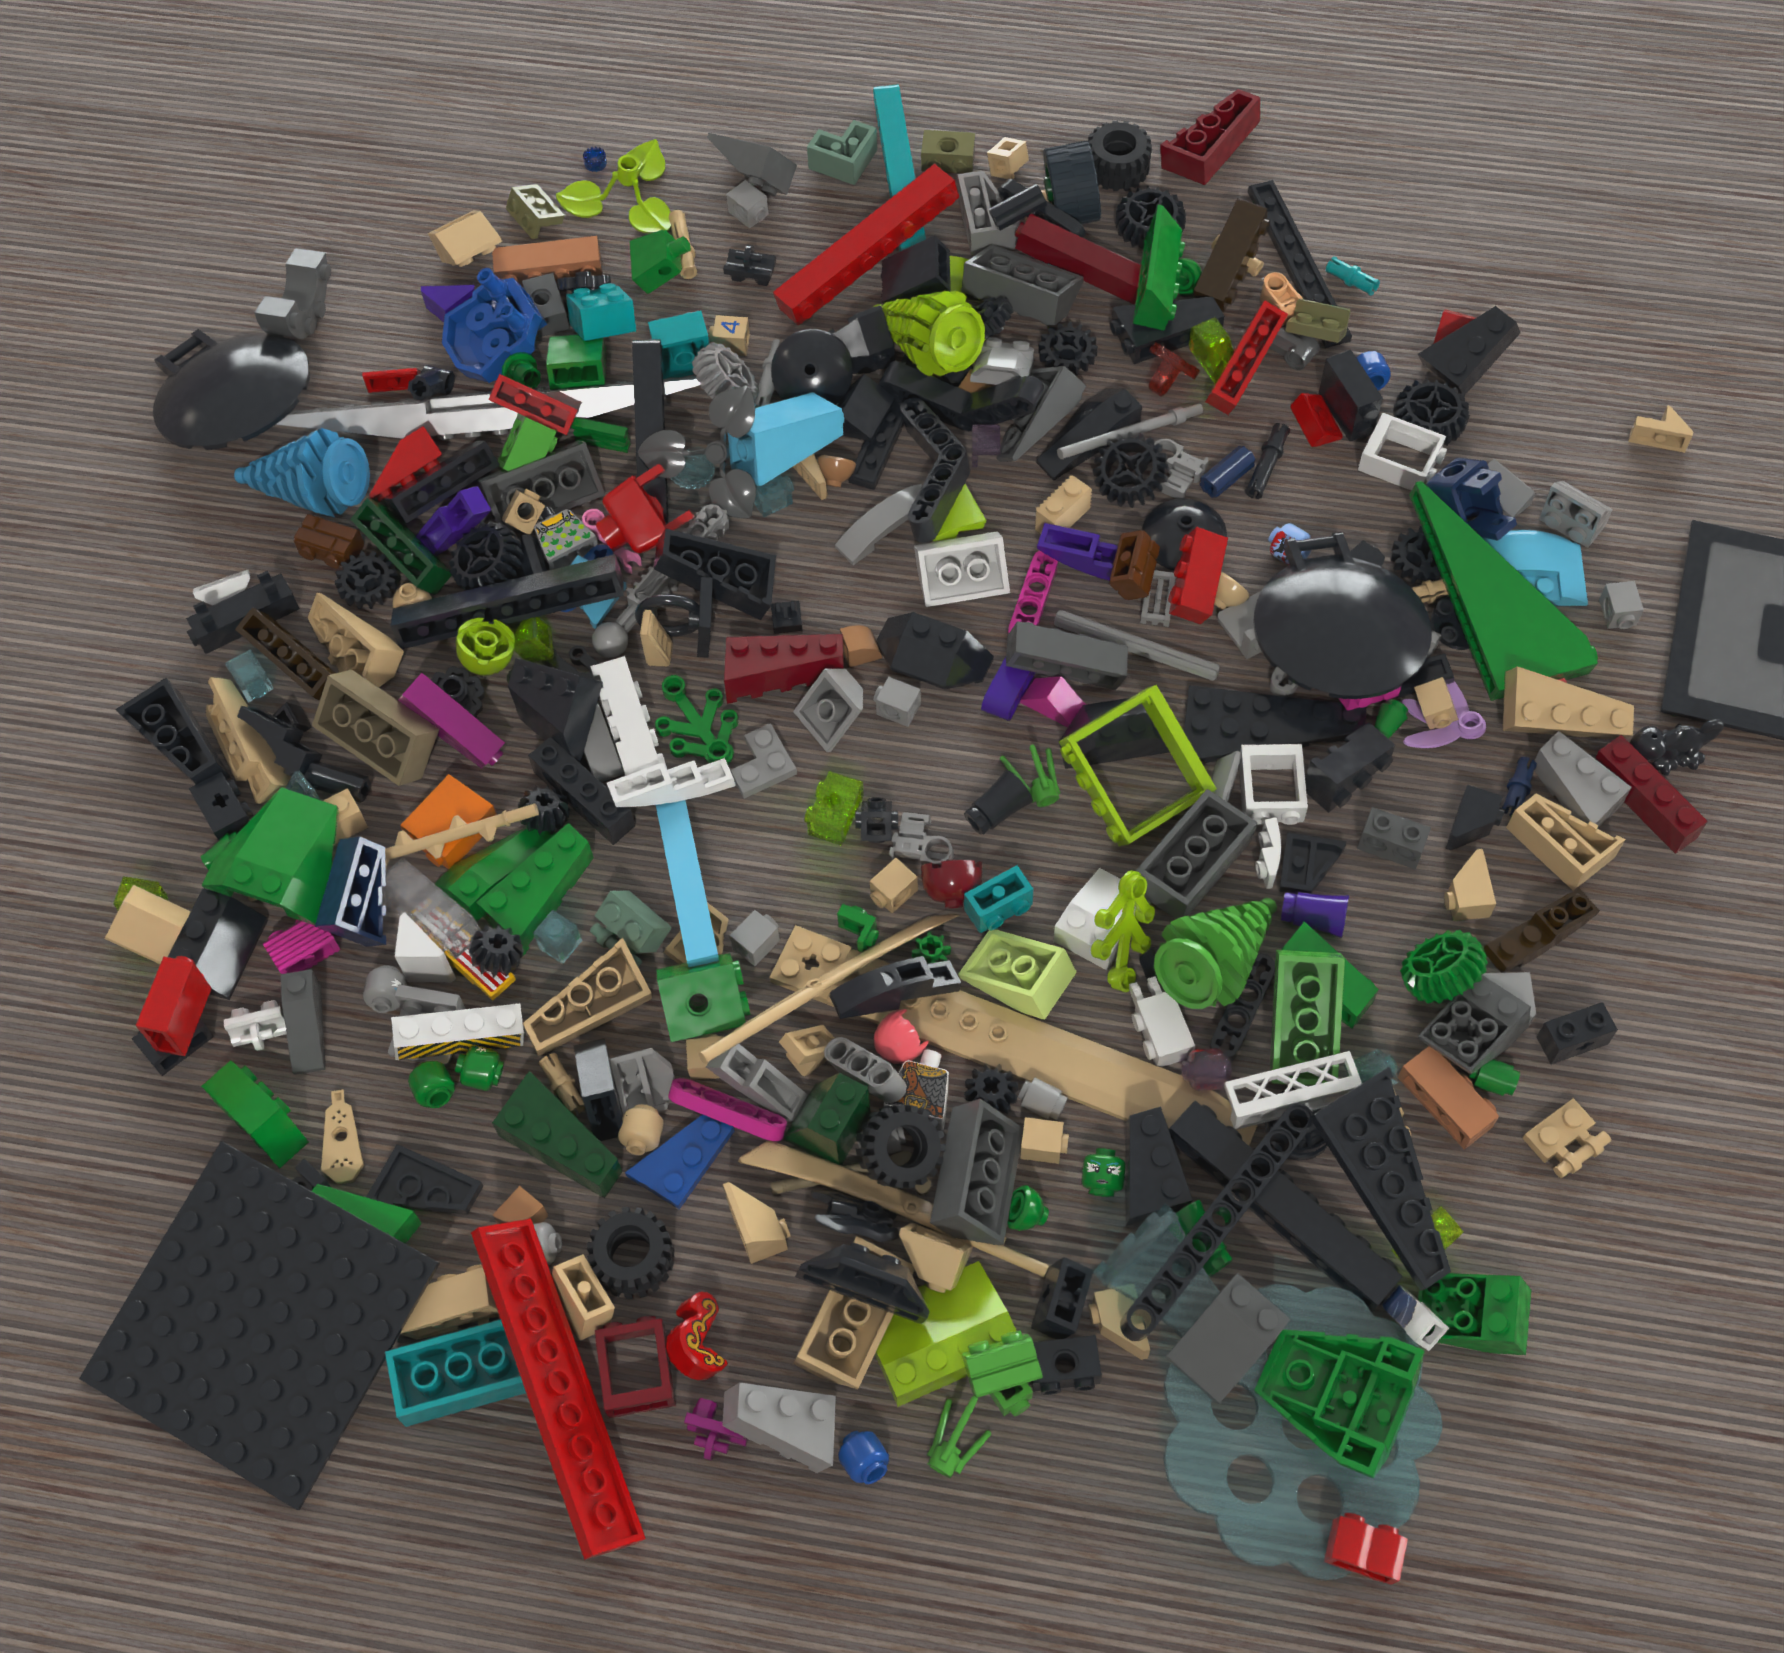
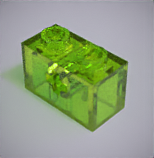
(834, 808)

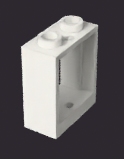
(1407, 435)
(1273, 758)

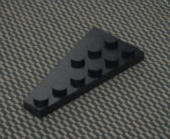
(1226, 719)
(1381, 1163)

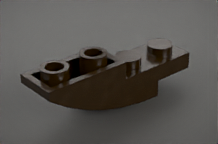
(1541, 932)

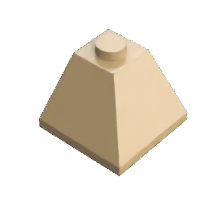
(757, 1224)
(935, 1256)

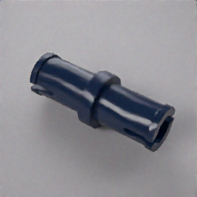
(1519, 785)

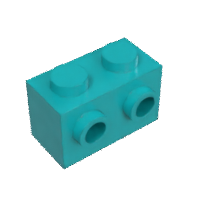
(998, 899)

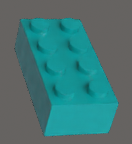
(452, 1373)

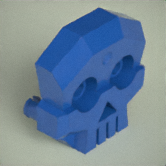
(491, 327)

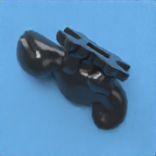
(1675, 746)

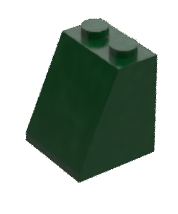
(830, 1118)

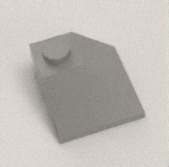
(830, 706)

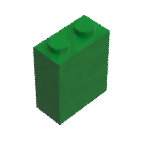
(576, 362)

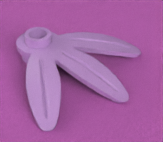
(1469, 725)

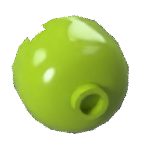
(484, 646)

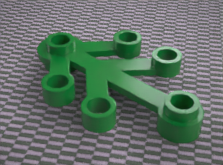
(698, 726)

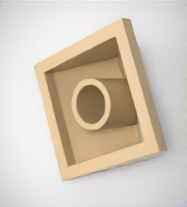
(147, 924)

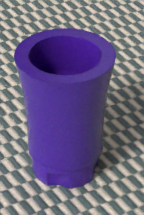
(1319, 911)

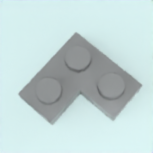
(770, 764)

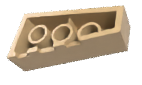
(1549, 705)
(595, 997)

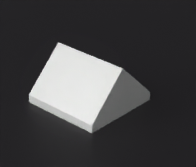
(419, 956)

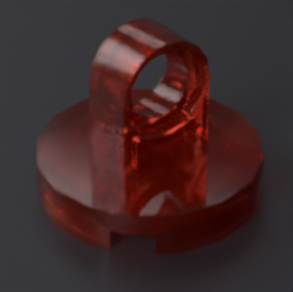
(1169, 370)

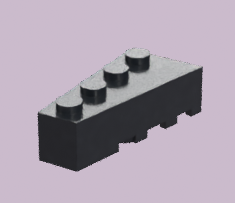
(172, 729)

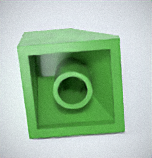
(526, 443)

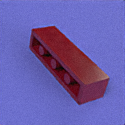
(1652, 796)

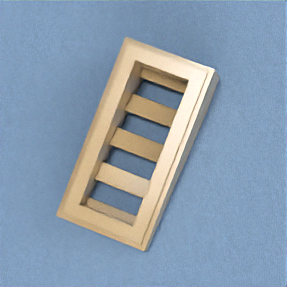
(813, 476)
(655, 641)

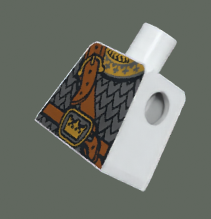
(926, 1086)

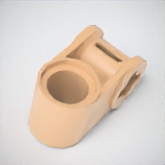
(1279, 293)

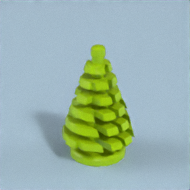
(936, 331)

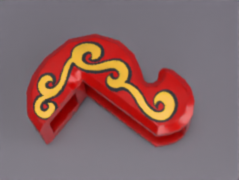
(686, 1339)

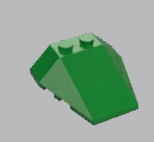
(281, 855)
(1343, 1392)

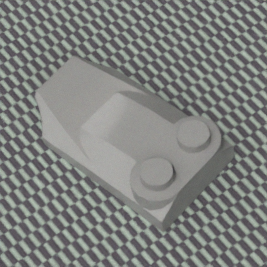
(1002, 362)

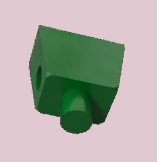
(656, 259)

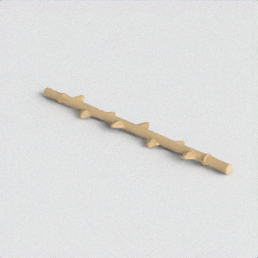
(458, 829)

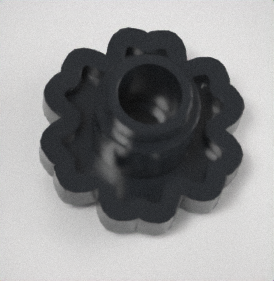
(582, 280)
(462, 688)

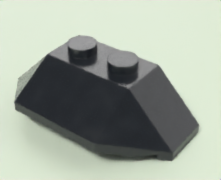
(933, 651)
(1121, 739)
(867, 1279)

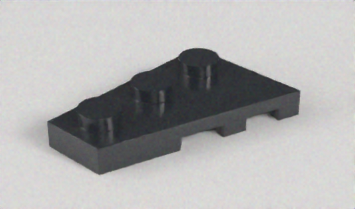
(423, 1184)

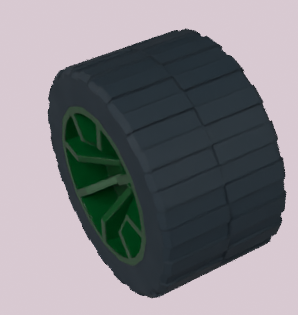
(1072, 181)

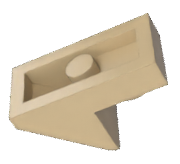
(1668, 433)
(806, 1048)

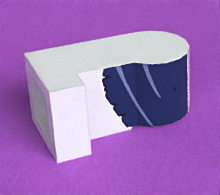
(1414, 1317)

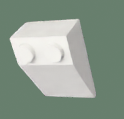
(1077, 926)

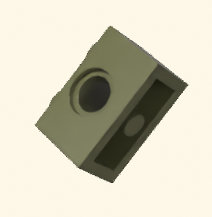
(948, 150)

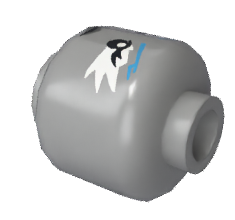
(381, 988)

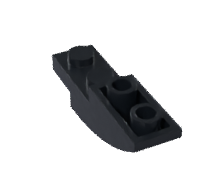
(889, 985)

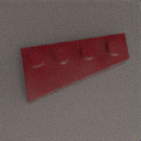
(1213, 138)
(778, 662)

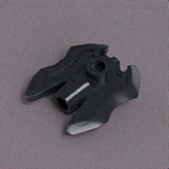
(856, 1216)

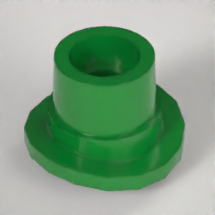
(522, 369)

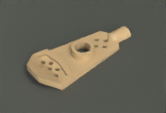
(341, 1150)

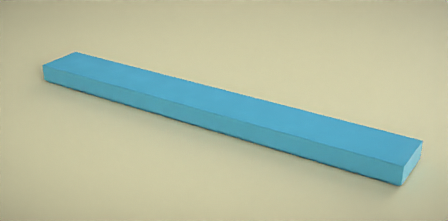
(687, 884)

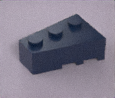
(353, 893)

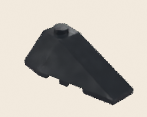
(866, 341)
(1096, 416)

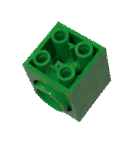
(718, 1011)

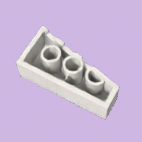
(626, 716)

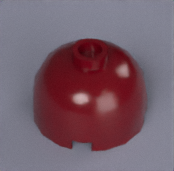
(951, 881)

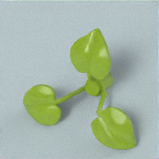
(643, 161)

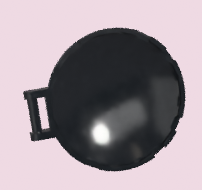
(228, 388)
(1341, 622)

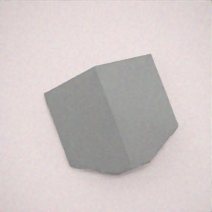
(642, 1079)

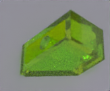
(1211, 346)

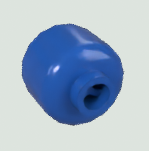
(1375, 367)
(863, 1457)

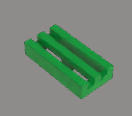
(601, 434)

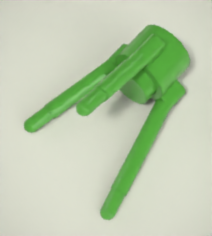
(1043, 790)
(946, 1457)

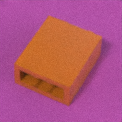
(436, 815)

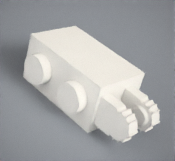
(1161, 1025)

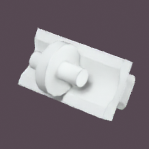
(256, 1026)

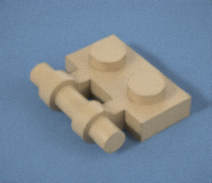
(1559, 1131)

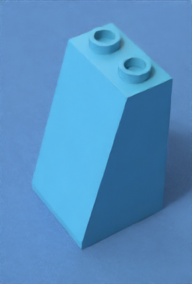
(785, 436)

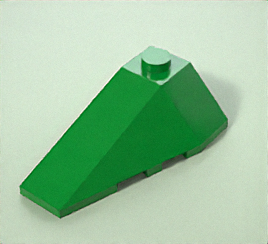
(480, 872)

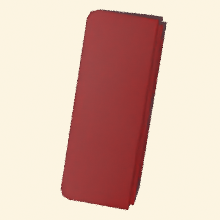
(389, 379)
(1315, 419)

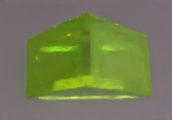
(534, 640)

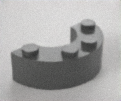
(303, 297)

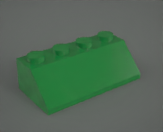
(1159, 272)

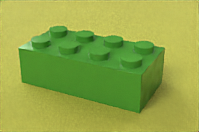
(1306, 1010)

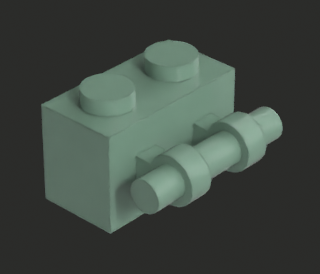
(631, 920)

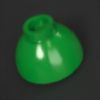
(1188, 277)
(1026, 1209)

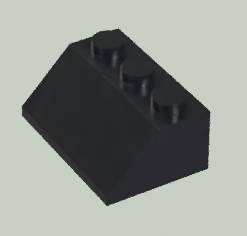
(220, 939)

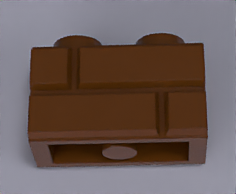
(327, 541)
(1134, 565)

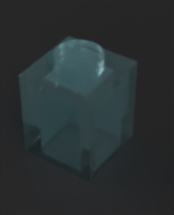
(249, 676)
(557, 936)

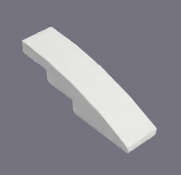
(662, 786)

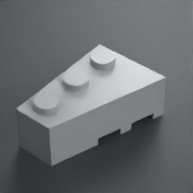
(975, 199)
(1579, 780)
(784, 1419)

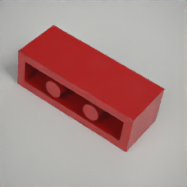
(533, 404)
(1197, 575)

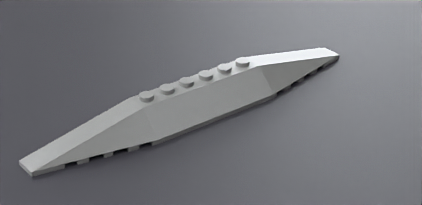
(464, 412)

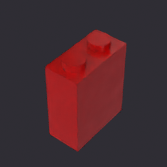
(174, 1005)

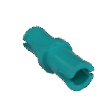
(1352, 276)

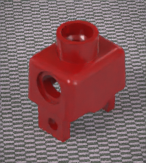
(636, 515)

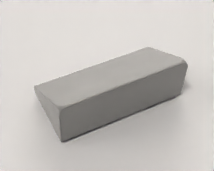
(1514, 493)
(1225, 774)

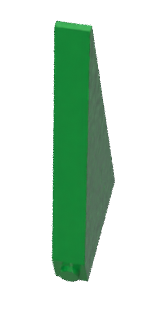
(1496, 606)

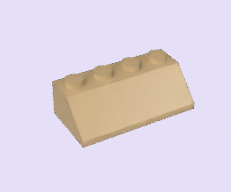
(845, 1334)

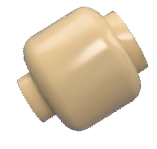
(641, 1129)

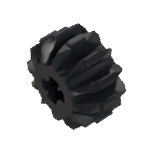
(551, 806)
(496, 950)
(994, 1080)

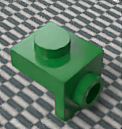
(859, 922)

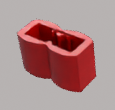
(1366, 1549)

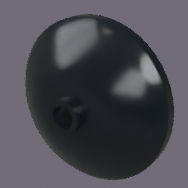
(817, 348)
(1166, 526)

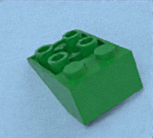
(1481, 1311)

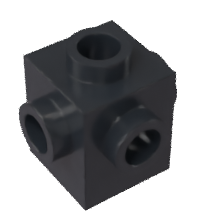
(873, 829)

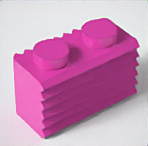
(300, 947)

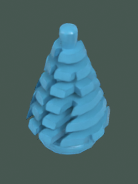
(312, 473)

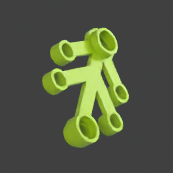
(1131, 894)

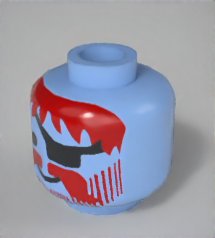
(1278, 537)

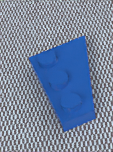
(682, 1161)

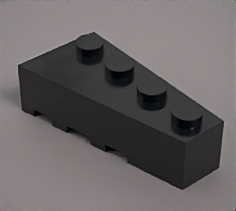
(739, 574)

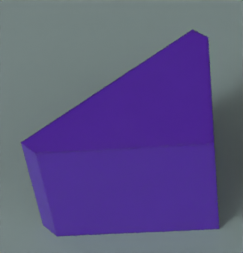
(443, 299)

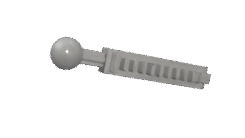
(611, 638)

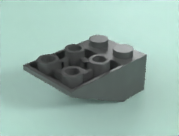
(1477, 1025)

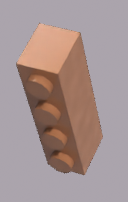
(556, 257)

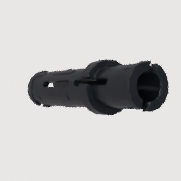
(1271, 452)

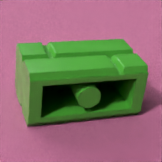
(1001, 1364)

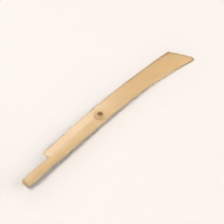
(816, 987)
(812, 1168)

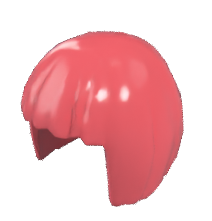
(897, 1039)

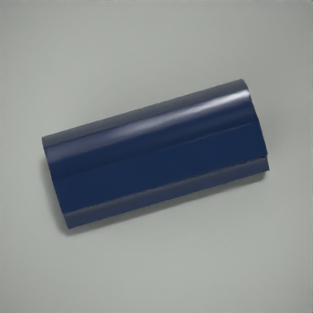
(1227, 471)

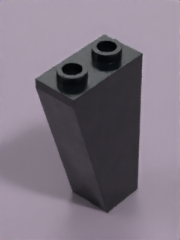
(1138, 339)

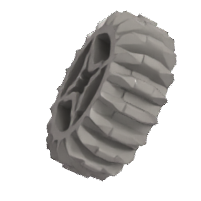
(722, 370)

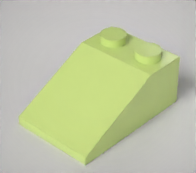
(1019, 972)

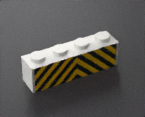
(457, 1031)

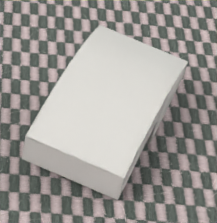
(1270, 853)

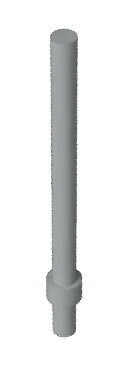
(1174, 416)

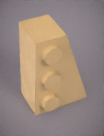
(452, 1303)

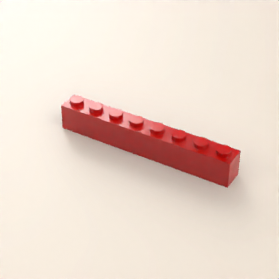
(866, 244)

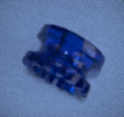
(594, 153)

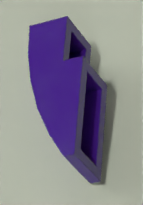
(452, 521)
(1078, 550)

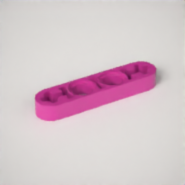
(1033, 598)
(727, 1109)

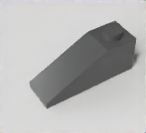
(303, 1020)

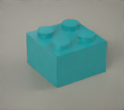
(601, 312)
(680, 341)

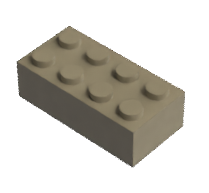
(375, 727)

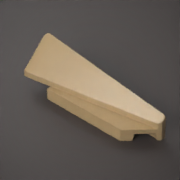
(241, 744)

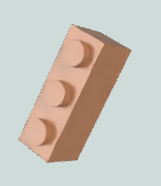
(1448, 1096)

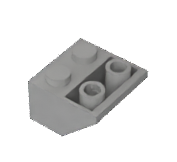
(1574, 513)

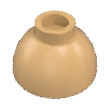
(1229, 593)
(409, 594)

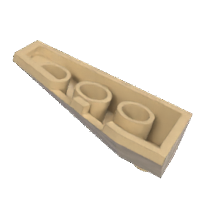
(354, 642)

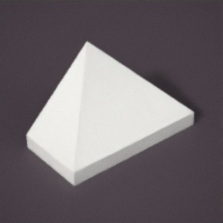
(223, 588)

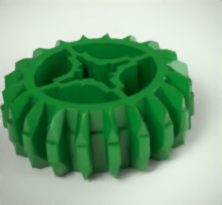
(1444, 966)

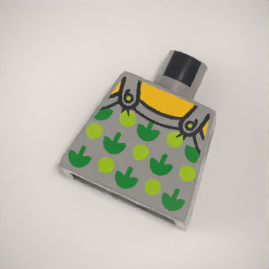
(563, 537)

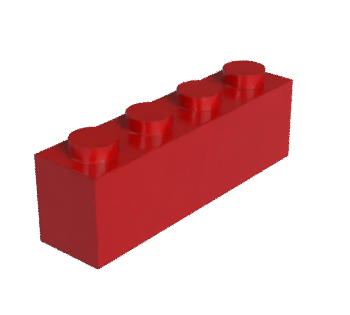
(1246, 357)

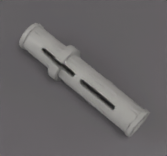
(766, 385)

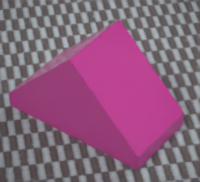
(1053, 699)

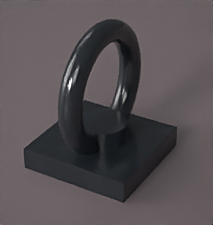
(698, 618)

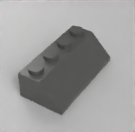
(1028, 284)
(560, 478)
(977, 1174)

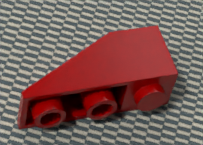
(408, 458)

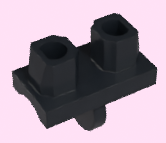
(749, 265)

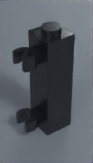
(217, 624)

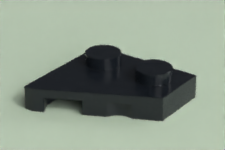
(1307, 861)

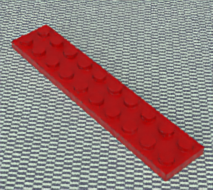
(558, 1388)

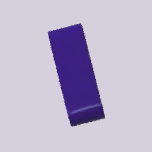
(1006, 691)

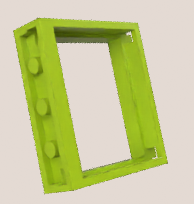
(1177, 745)

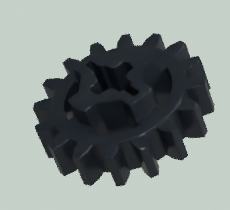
(994, 314)
(1068, 348)
(1414, 557)
(366, 580)

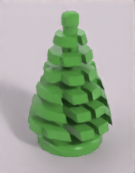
(1212, 953)

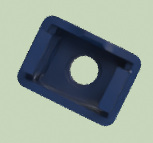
(1473, 492)

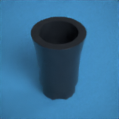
(998, 803)

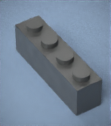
(1066, 655)

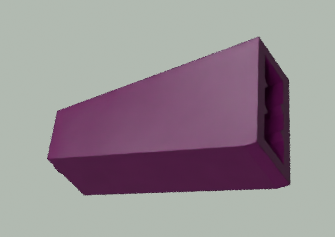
(454, 722)

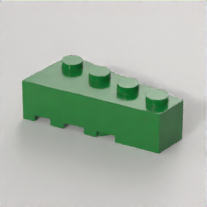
(537, 885)

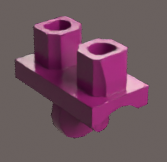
(703, 1422)

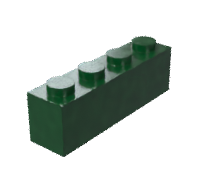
(401, 546)

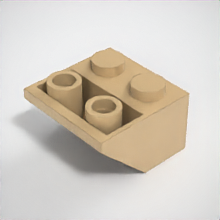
(464, 238)

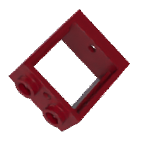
(639, 1400)

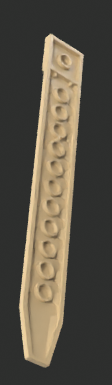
(1019, 1043)

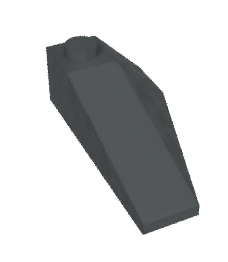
(1059, 397)

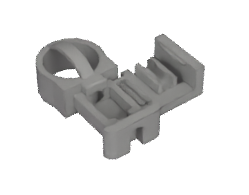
(1182, 469)
(913, 838)

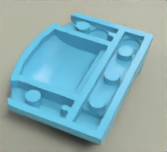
(1547, 563)

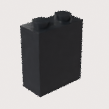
(916, 271)
(1350, 395)

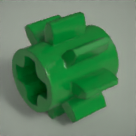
(932, 943)

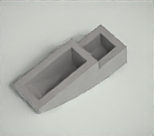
(759, 1081)

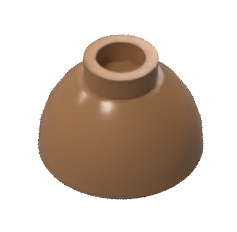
(835, 469)

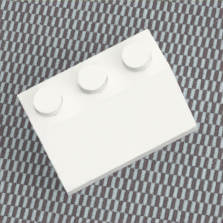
(962, 569)

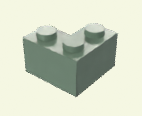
(845, 155)

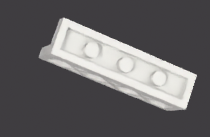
(1274, 1105)

